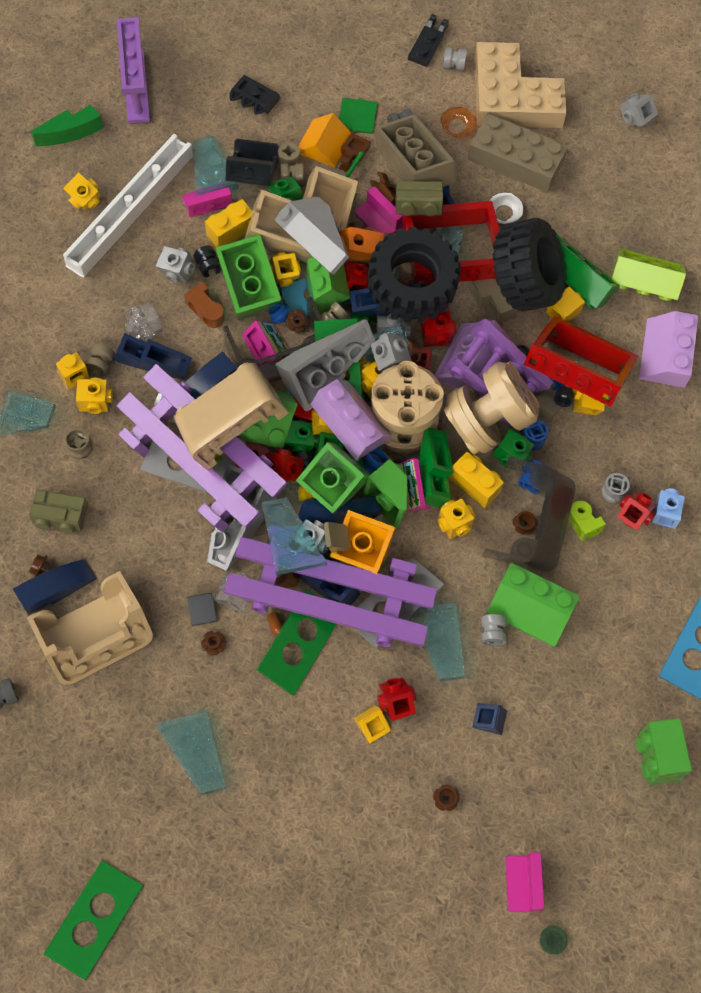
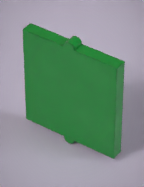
(358, 115)

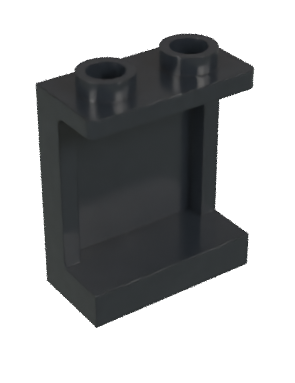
(252, 162)

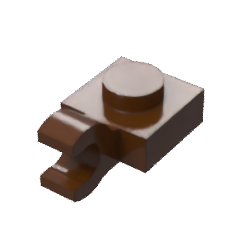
(351, 149)
(385, 187)

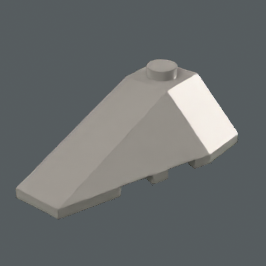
(314, 228)
(324, 361)
(224, 545)

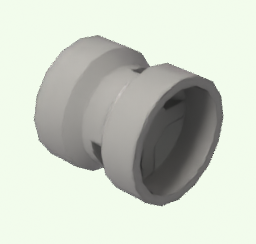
(454, 58)
(614, 493)
(493, 630)

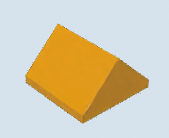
(324, 140)
(368, 542)

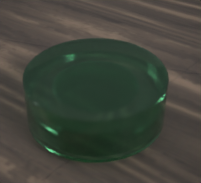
(553, 940)

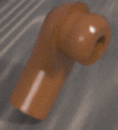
(287, 580)
(275, 624)

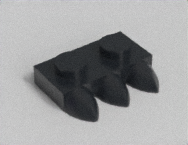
(254, 94)

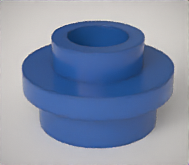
(279, 312)

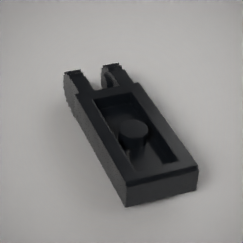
(427, 42)

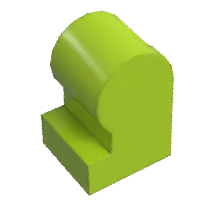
(584, 522)

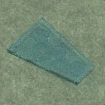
(210, 167)
(288, 539)
(442, 640)
(195, 750)

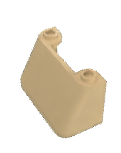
(227, 412)
(93, 633)

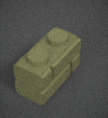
(419, 198)
(58, 511)

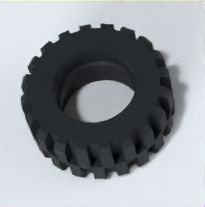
(418, 248)
(529, 264)

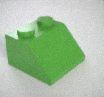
(324, 286)
(333, 477)
(389, 490)

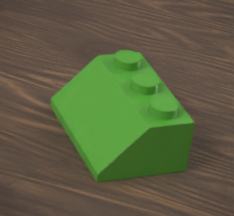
(248, 276)
(533, 604)

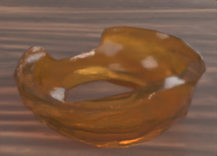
(458, 113)

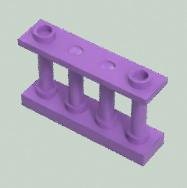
(133, 70)
(502, 350)

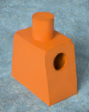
(360, 243)

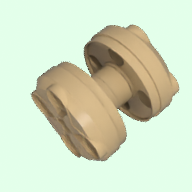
(406, 404)
(477, 417)

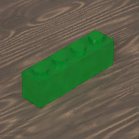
(586, 277)

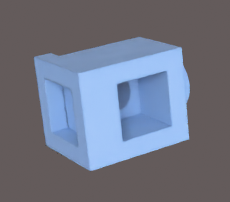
(665, 514)

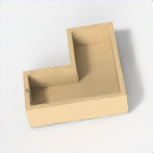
(506, 94)
(329, 186)

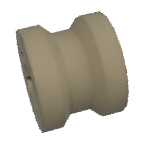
(284, 153)

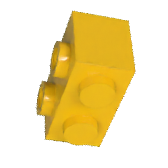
(228, 224)
(476, 479)

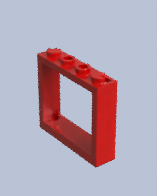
(457, 215)
(587, 346)

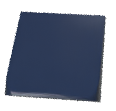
(490, 718)

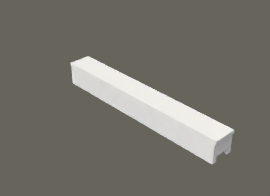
(127, 206)

